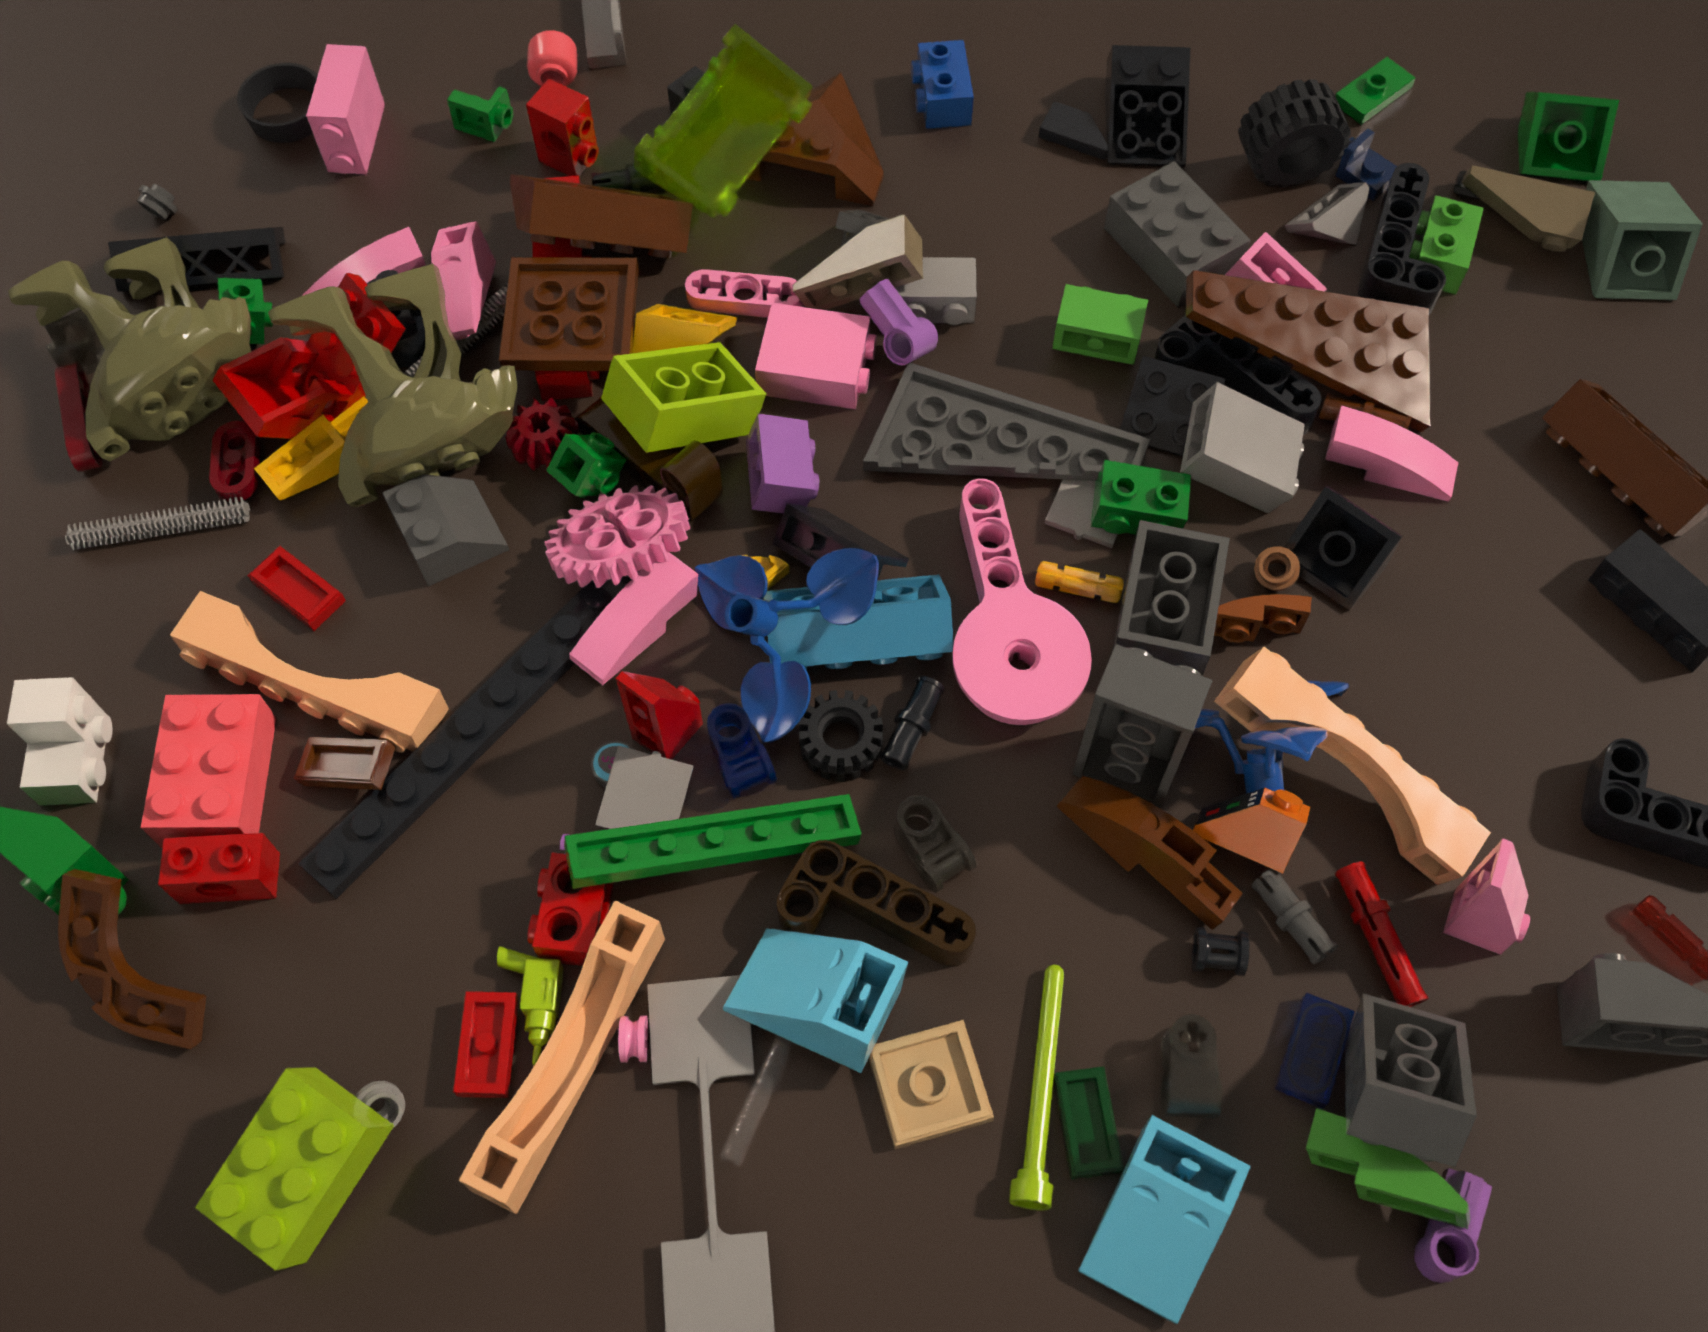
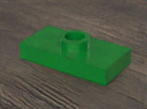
(1374, 90)

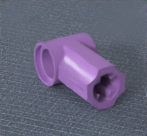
(904, 333)
(1461, 1240)

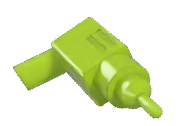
(539, 993)

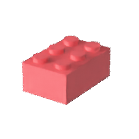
(209, 766)

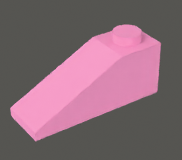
(1491, 902)

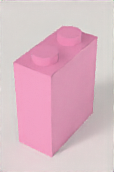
(346, 109)
(815, 355)

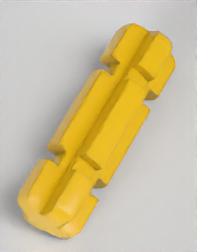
(1079, 582)

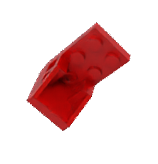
(297, 381)

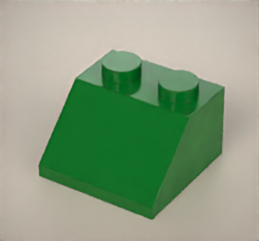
(1565, 135)

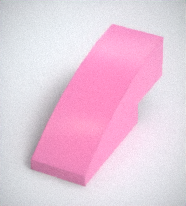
(391, 252)
(1391, 454)
(635, 618)

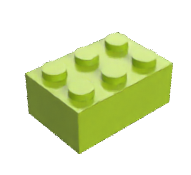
(682, 396)
(294, 1167)

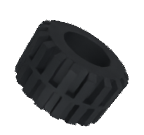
(1294, 133)

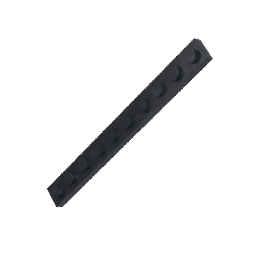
(455, 744)

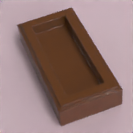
(345, 763)

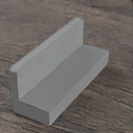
(603, 33)

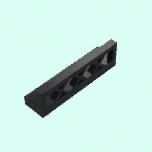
(217, 240)

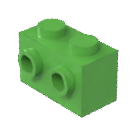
(1447, 238)
(1100, 324)

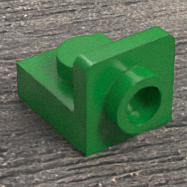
(481, 116)

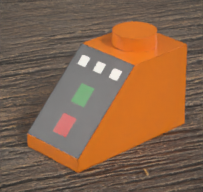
(1256, 825)

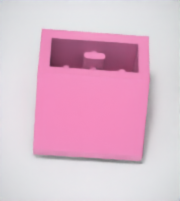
(1273, 264)

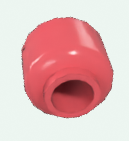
(552, 57)

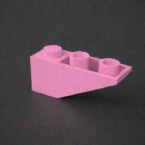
(466, 274)

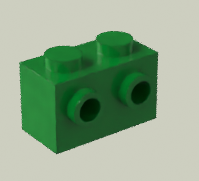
(1137, 493)

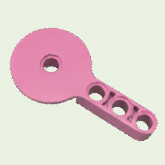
(1012, 623)

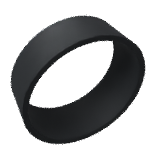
(266, 81)

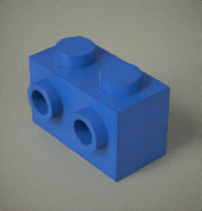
(944, 84)

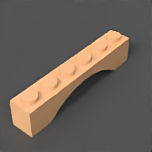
(385, 706)
(1426, 823)
(532, 1121)

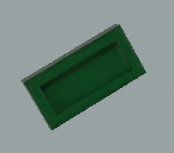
(1087, 1123)

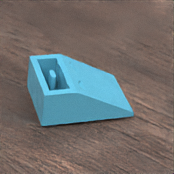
(819, 993)
(1164, 1219)

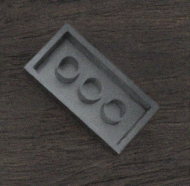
(1141, 723)

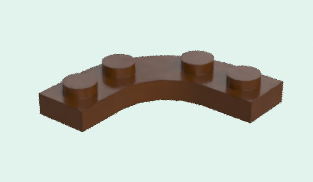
(94, 957)

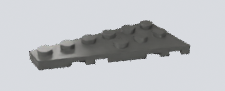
(970, 429)

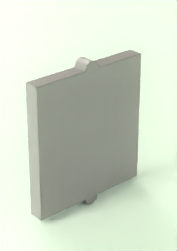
(1073, 512)
(643, 789)

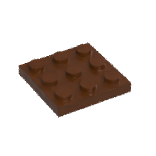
(568, 313)

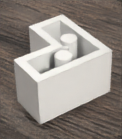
(63, 740)

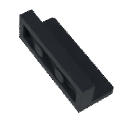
(814, 532)

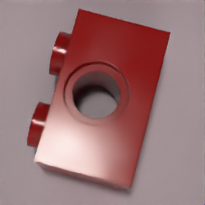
(562, 128)
(219, 868)

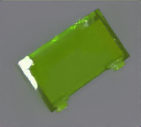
(724, 125)

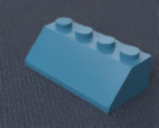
(904, 620)

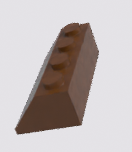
(600, 215)
(1631, 457)

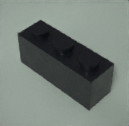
(1657, 597)

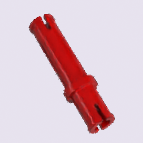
(1380, 934)

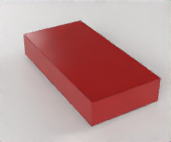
(296, 588)

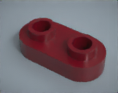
(234, 465)

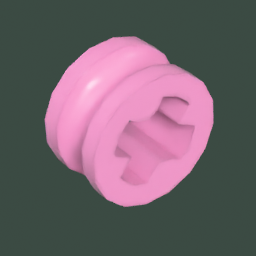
(633, 1039)

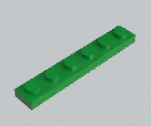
(708, 840)

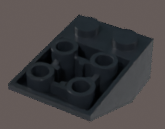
(1147, 104)

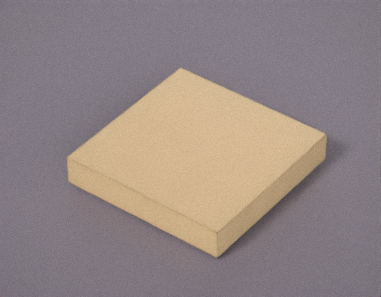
(929, 1084)

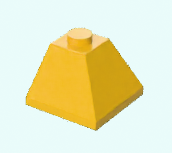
(676, 327)

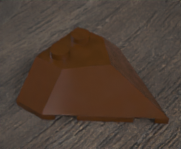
(830, 143)

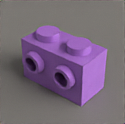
(780, 463)

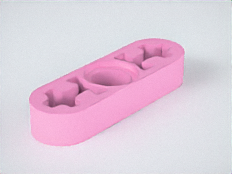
(732, 282)

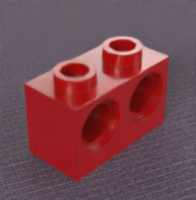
(582, 909)

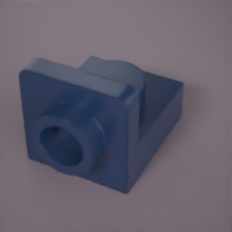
(1364, 165)

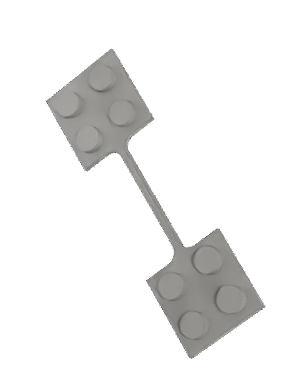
(720, 1277)

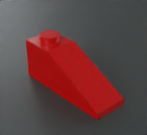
(659, 713)

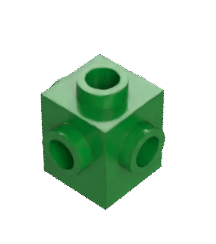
(253, 293)
(586, 464)

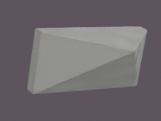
(1334, 216)

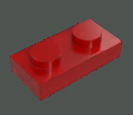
(486, 1045)

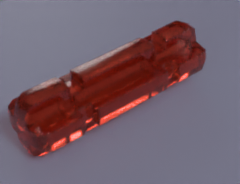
(1673, 934)

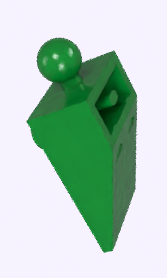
(46, 850)

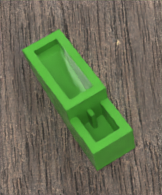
(1385, 1173)

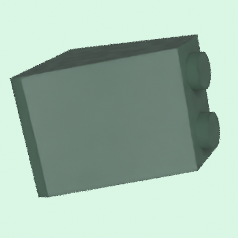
(1638, 240)

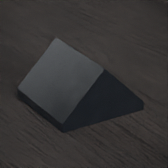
(1342, 547)

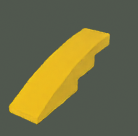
(309, 456)

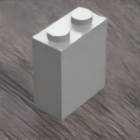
(1243, 448)

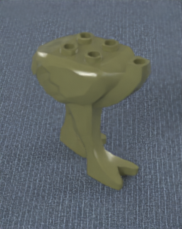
(154, 363)
(409, 422)

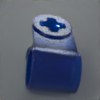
(742, 757)

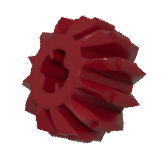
(539, 431)

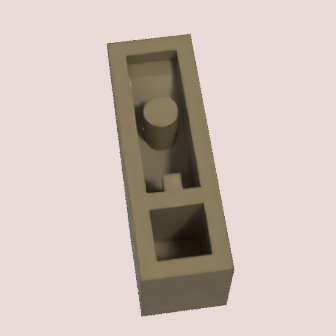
(1533, 206)
(876, 253)

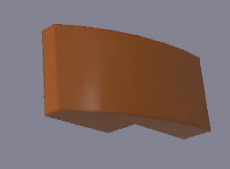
(1243, 617)

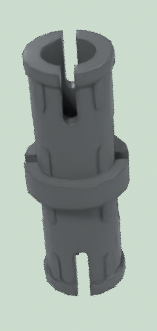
(1294, 916)

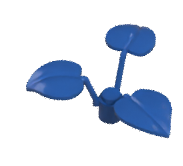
(733, 594)
(1265, 765)

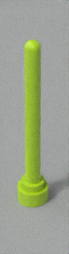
(1031, 1186)

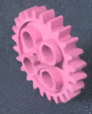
(598, 536)

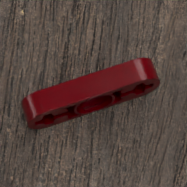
(73, 397)

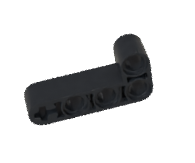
(1387, 268)
(1243, 368)
(1639, 805)

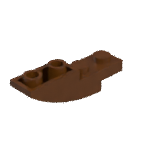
(1145, 834)

